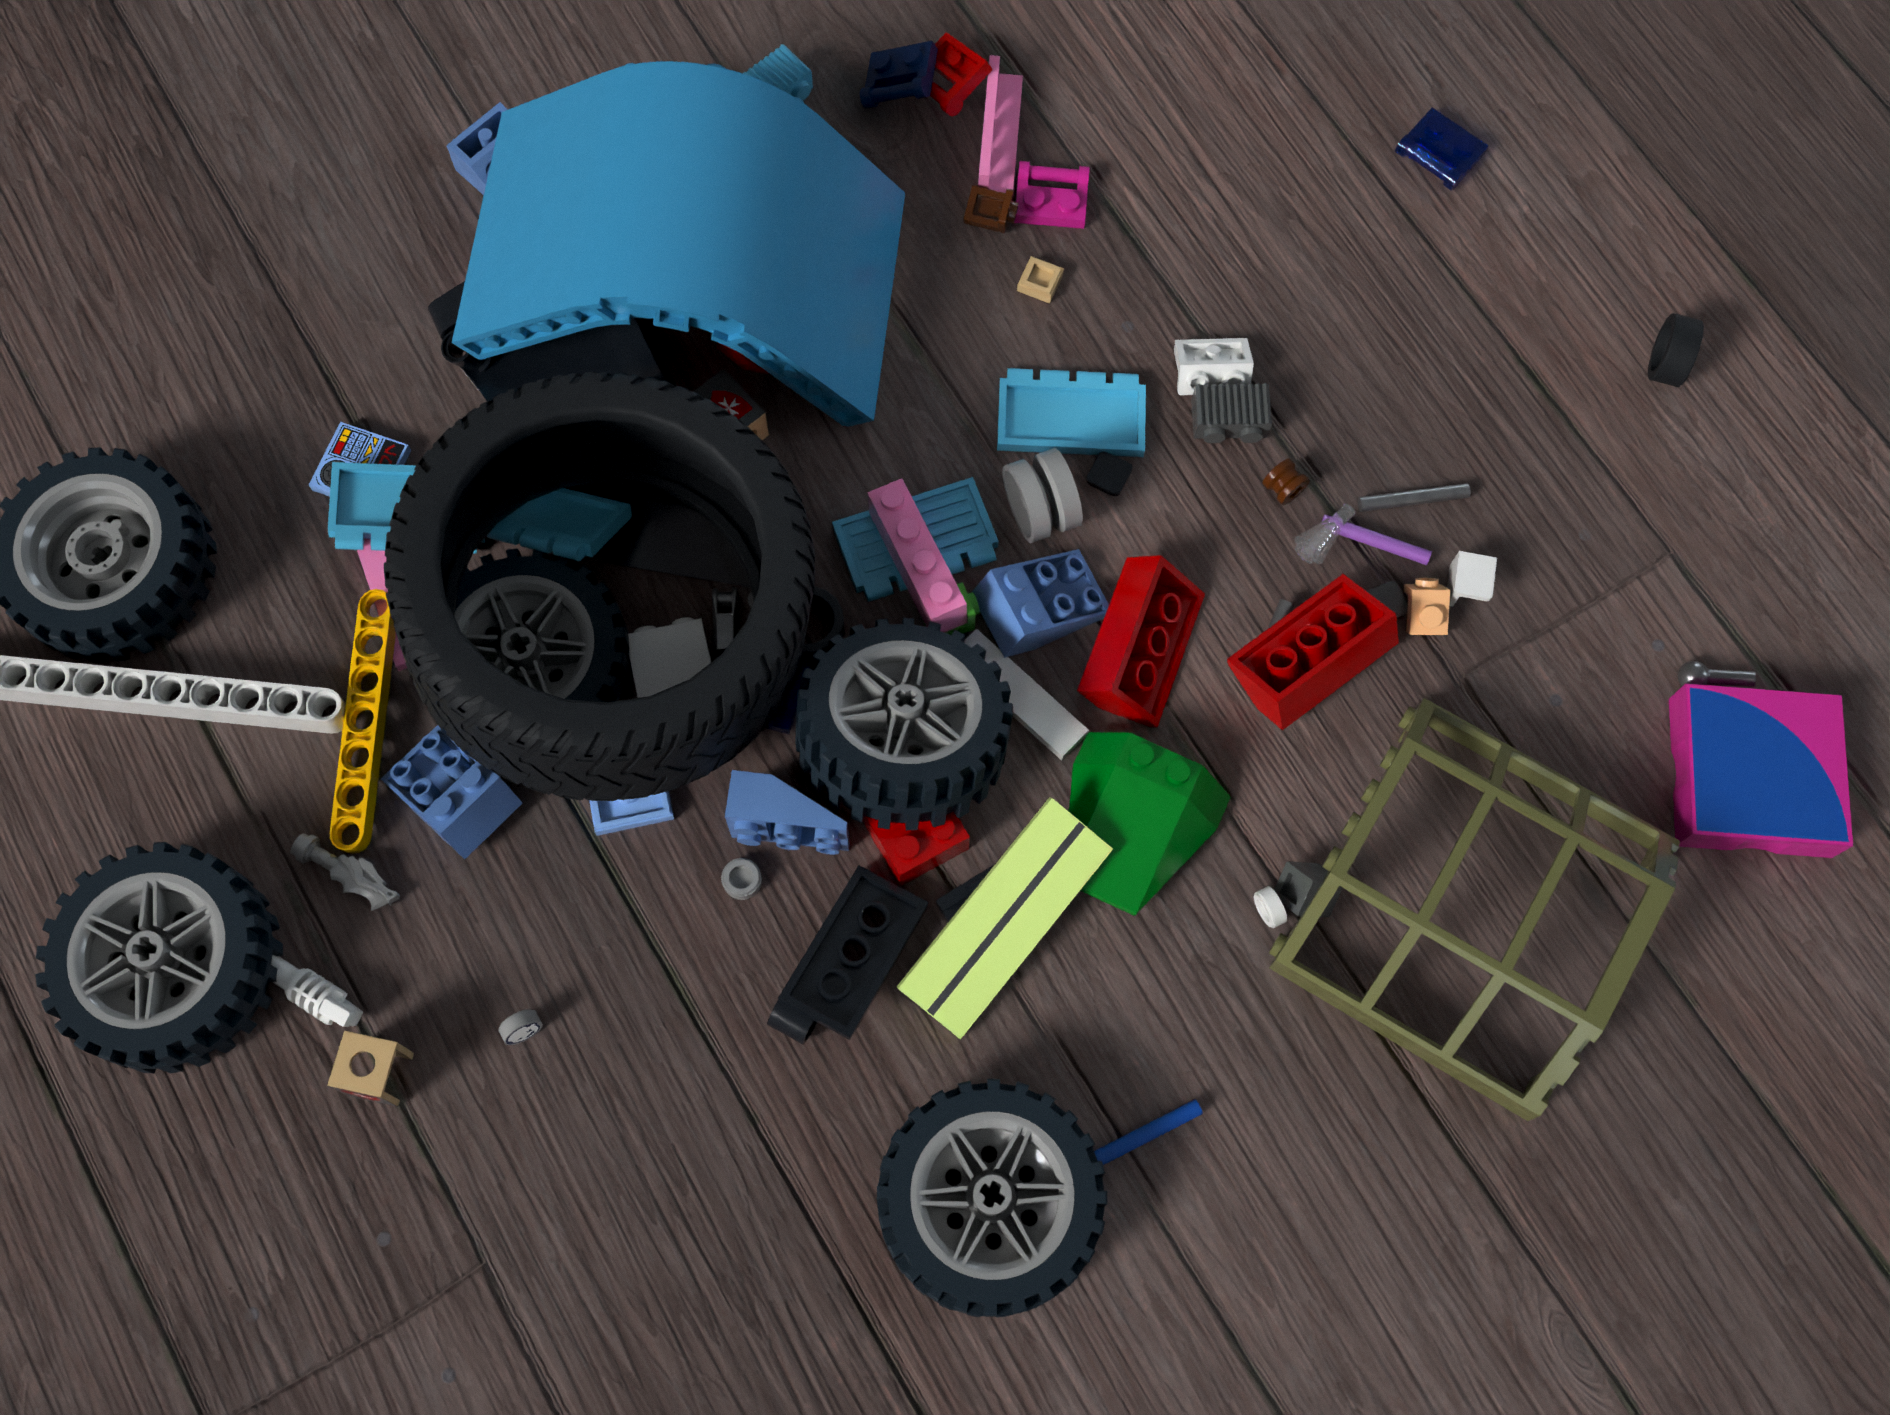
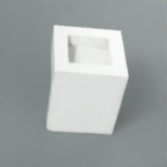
(1471, 577)

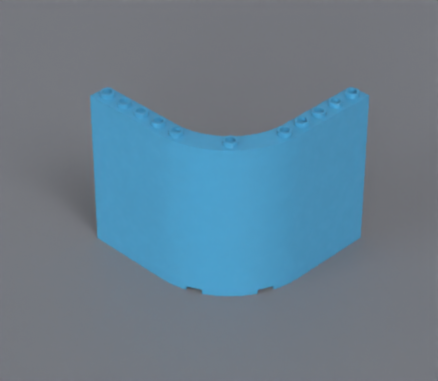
(689, 207)

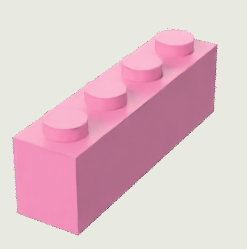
(917, 556)

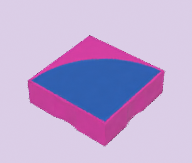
(1760, 770)

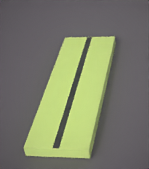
(1004, 918)

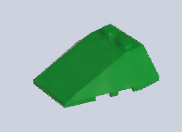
(1145, 807)

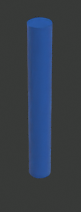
(1148, 1132)

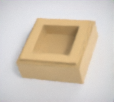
(1040, 279)

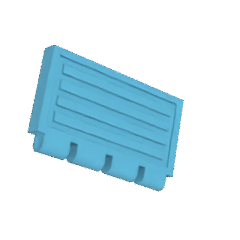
(1071, 415)
(364, 502)
(954, 520)
(564, 523)

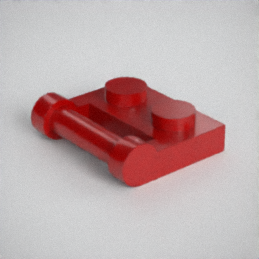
(961, 68)

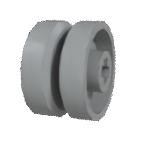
(1042, 495)

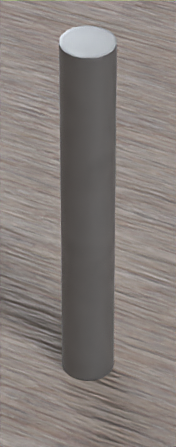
(1414, 497)

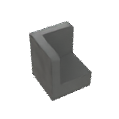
(1299, 884)

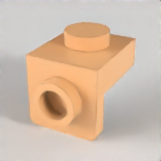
(1427, 607)

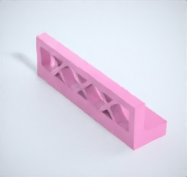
(1000, 129)

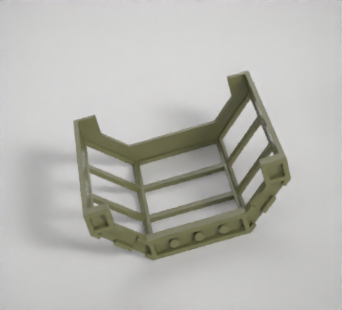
(1590, 1022)

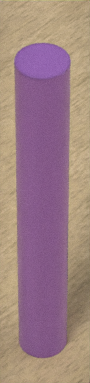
(1384, 542)

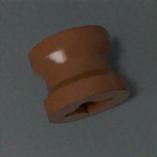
(1286, 481)

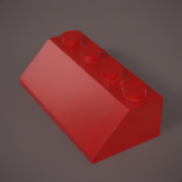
(1141, 640)
(1314, 650)

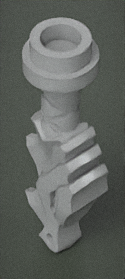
(354, 874)

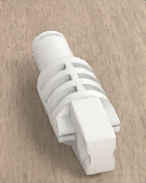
(315, 994)

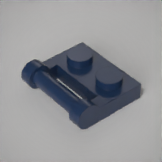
(899, 74)

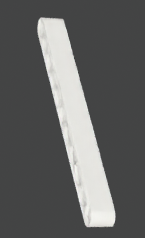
(159, 686)

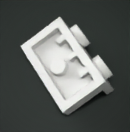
(1212, 362)

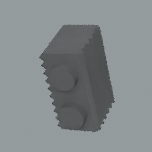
(1231, 412)

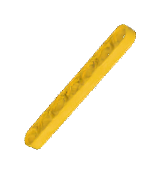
(372, 736)

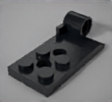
(828, 985)

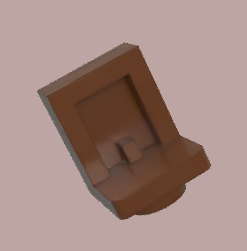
(990, 209)

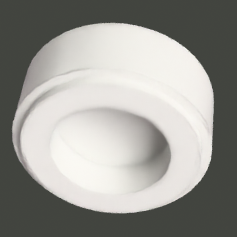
(1270, 907)

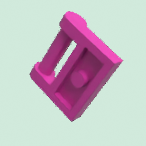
(1048, 204)

